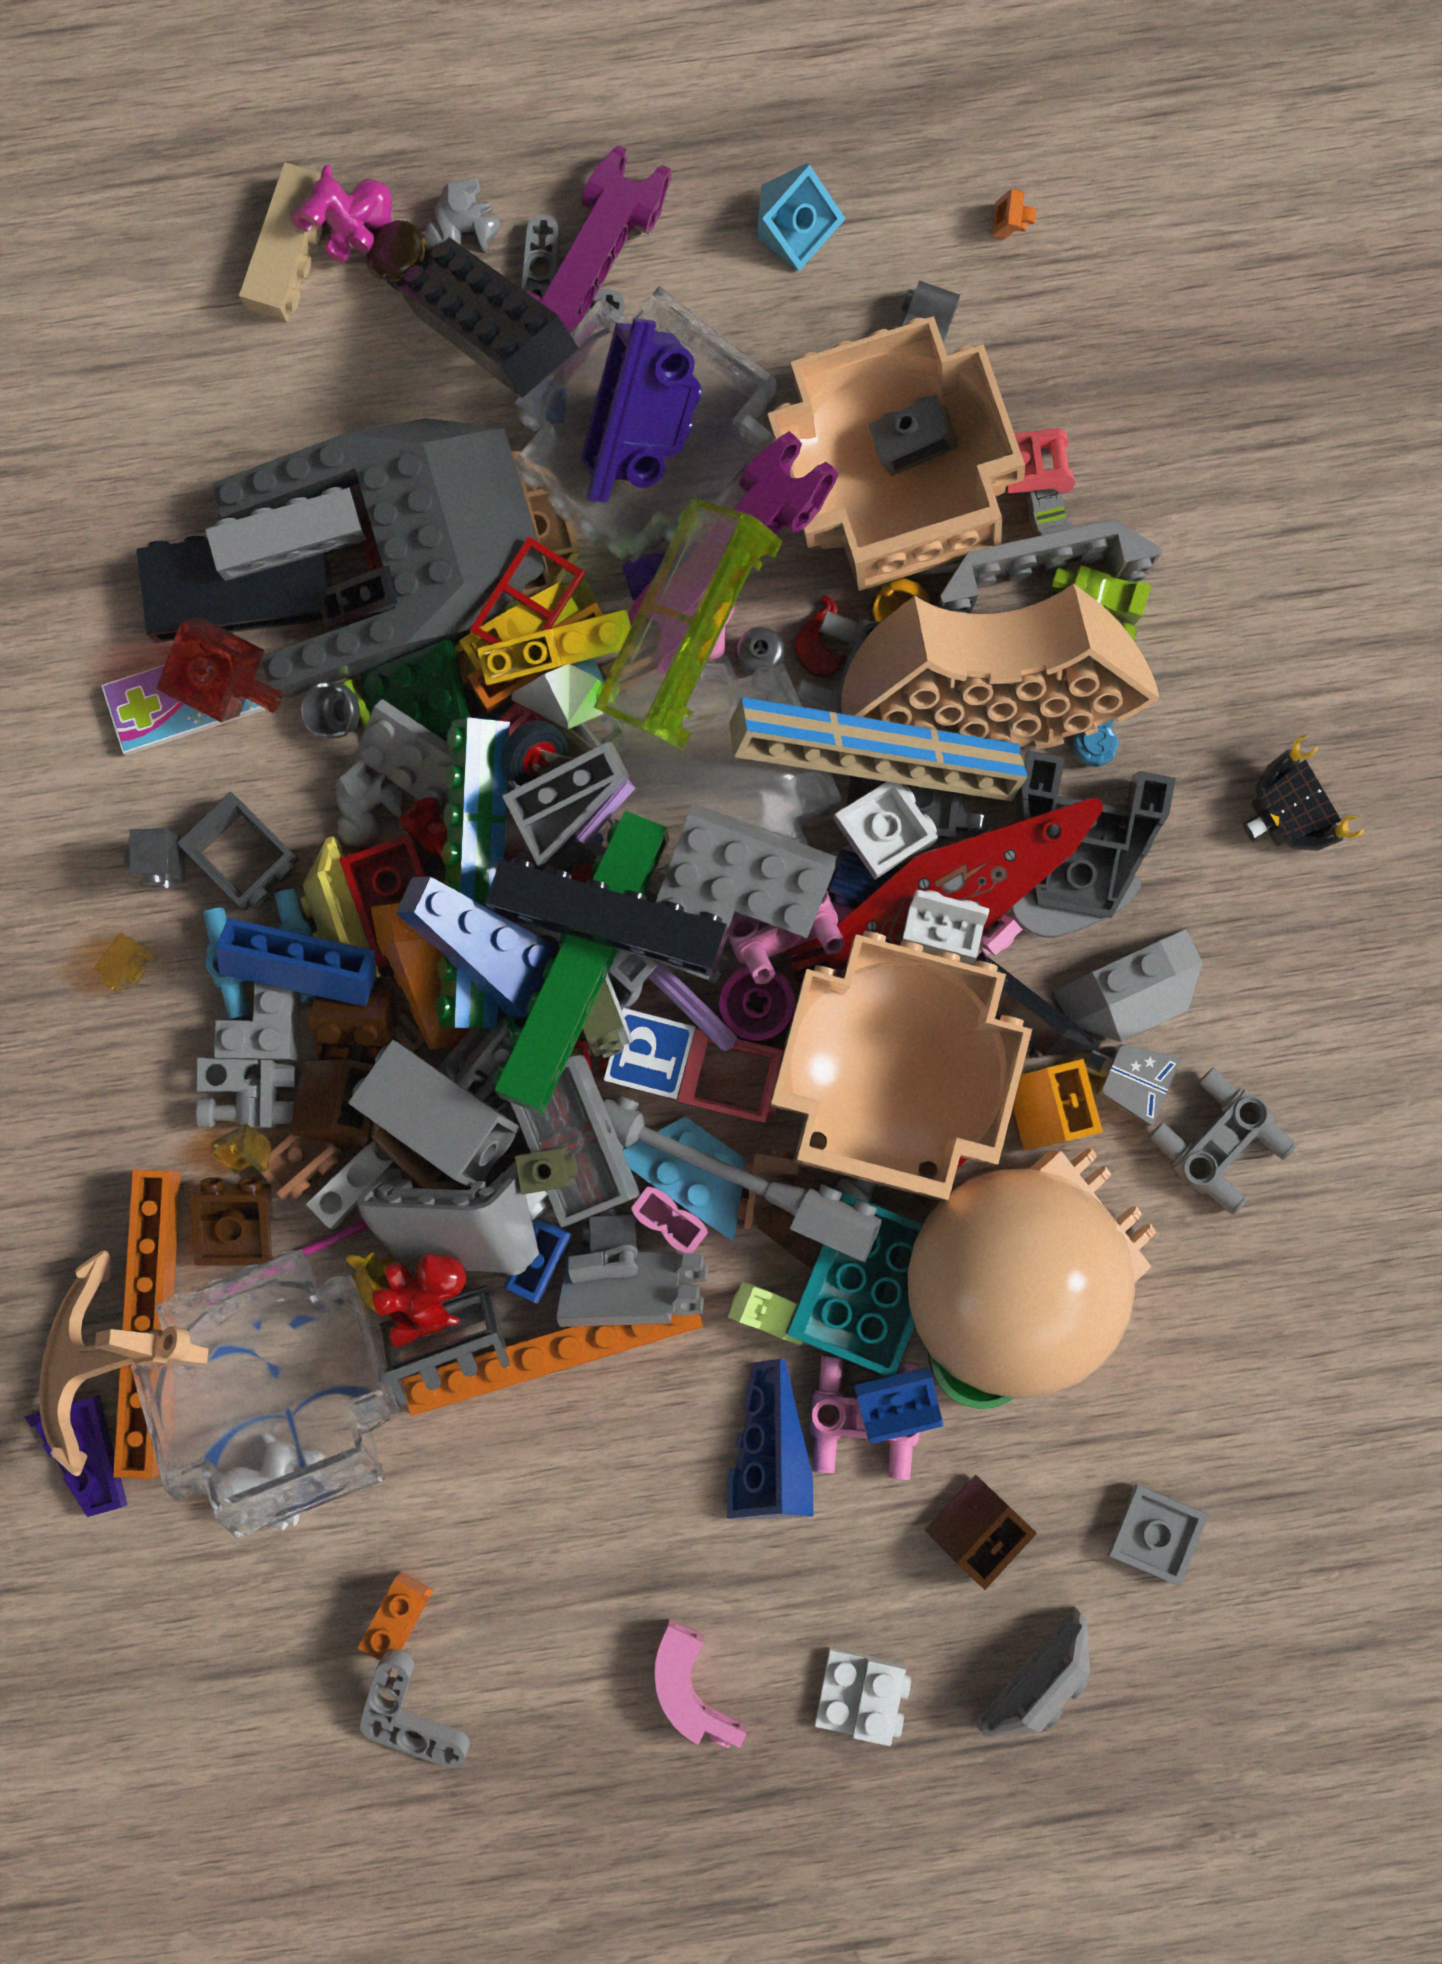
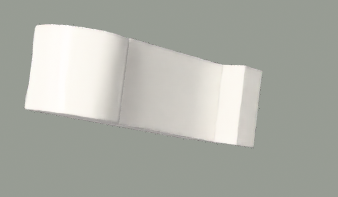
(342, 1191)

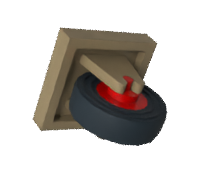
(538, 749)

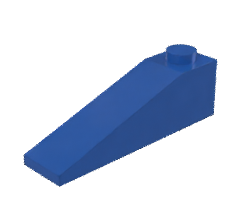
(772, 1461)

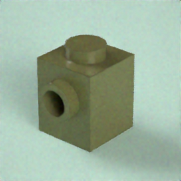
(546, 1169)

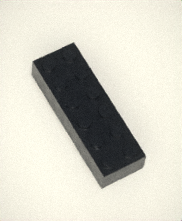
(487, 316)

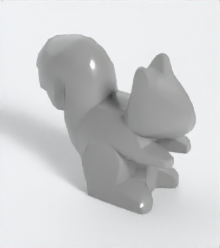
(460, 213)
(357, 798)

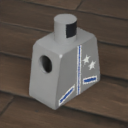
(1133, 1080)

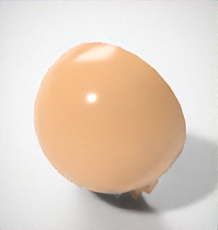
(1026, 1278)

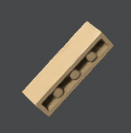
(281, 249)

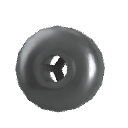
(756, 641)

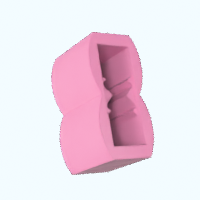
(661, 1213)

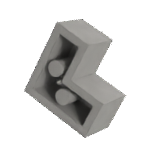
(270, 1034)

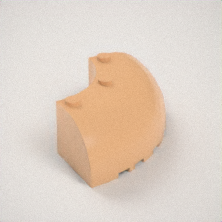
(1001, 675)

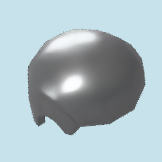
(330, 710)

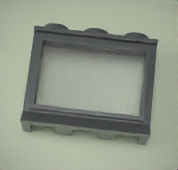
(476, 1330)

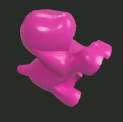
(346, 214)

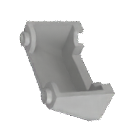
(479, 1226)

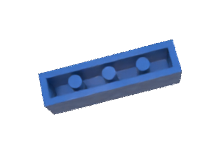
(296, 962)

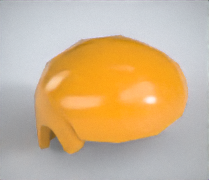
(894, 595)

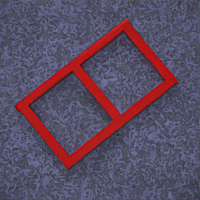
(503, 586)

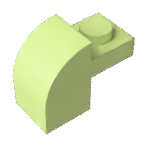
(764, 1310)

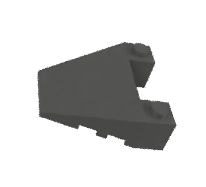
(1113, 848)

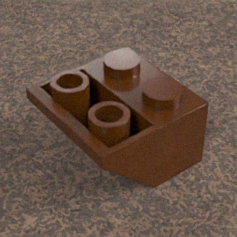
(353, 1030)
(323, 1104)
(980, 1532)

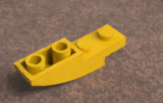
(512, 624)
(554, 647)

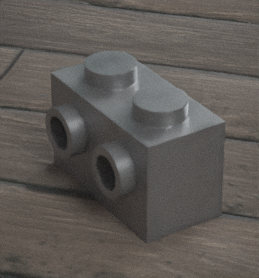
(155, 858)

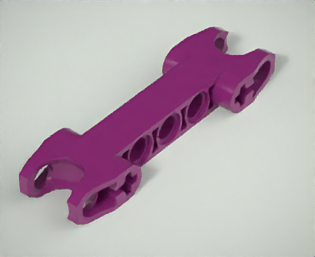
(616, 209)
(776, 496)

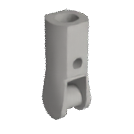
(602, 1265)

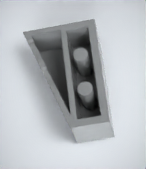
(564, 799)

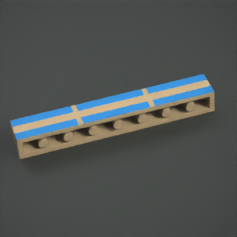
(876, 749)

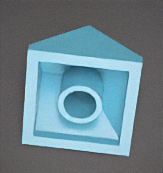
(796, 216)

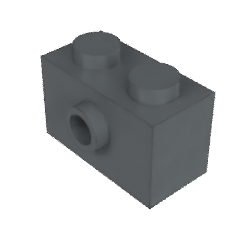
(913, 435)

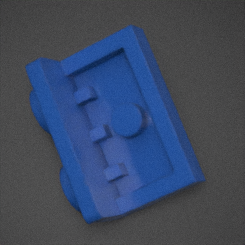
(899, 1405)

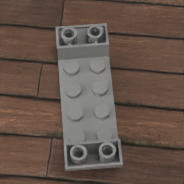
(1126, 552)

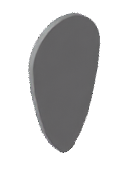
(1055, 922)

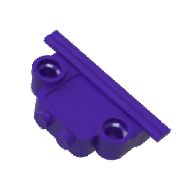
(639, 408)

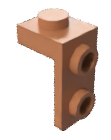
(778, 1161)

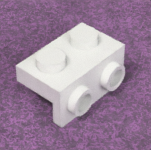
(945, 925)

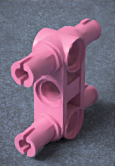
(758, 941)
(850, 1422)

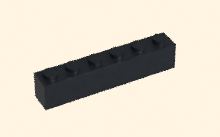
(607, 917)

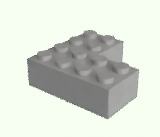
(745, 869)

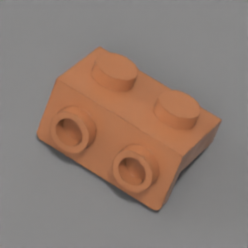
(297, 1162)

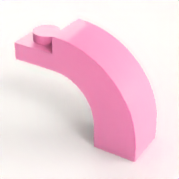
(677, 1696)

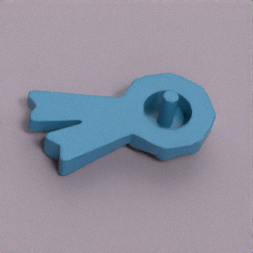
(1096, 748)

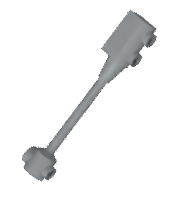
(815, 1212)

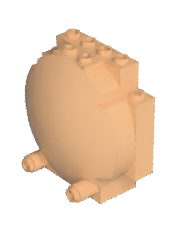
(927, 511)
(901, 1066)

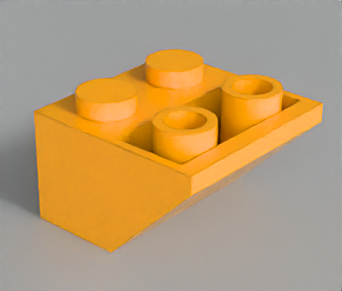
(1055, 1106)

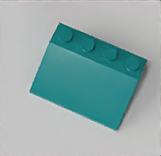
(859, 1305)

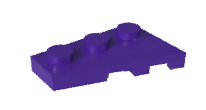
(95, 1486)

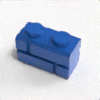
(535, 1279)

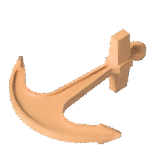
(70, 1362)

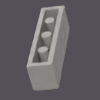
(285, 533)

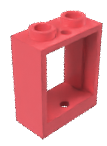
(693, 1072)

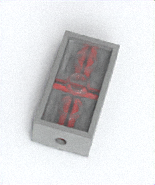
(581, 1122)

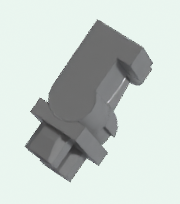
(255, 1088)

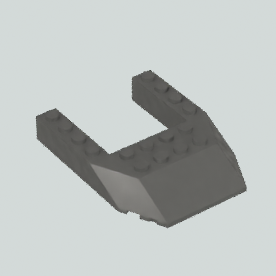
(443, 522)

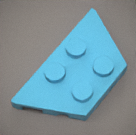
(697, 1190)

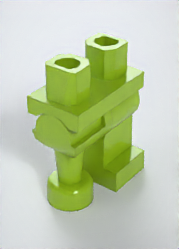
(1120, 597)

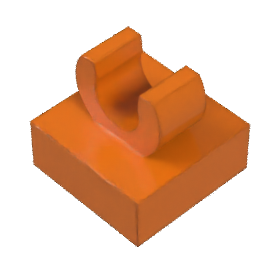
(1011, 214)

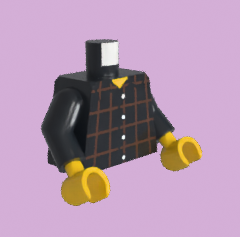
(1295, 806)

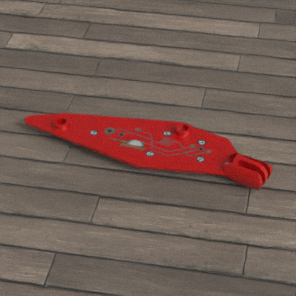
(986, 869)

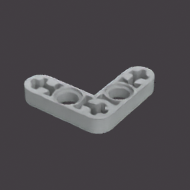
(552, 242)
(391, 1716)

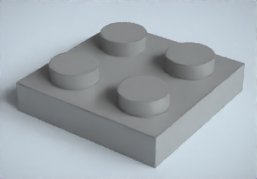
(1158, 1534)

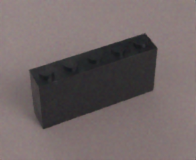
(183, 584)

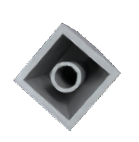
(434, 1115)

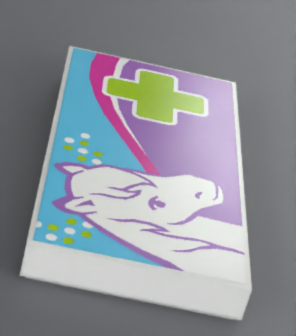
(150, 717)

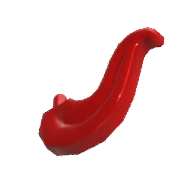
(809, 649)

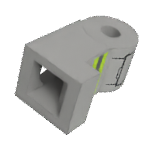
(1046, 512)

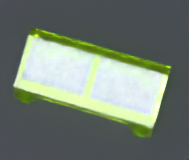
(683, 618)

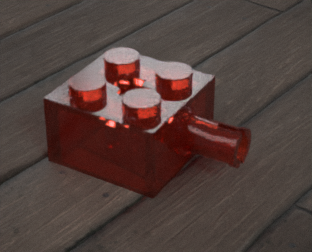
(215, 671)

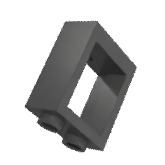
(212, 826)

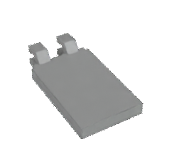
(641, 1299)

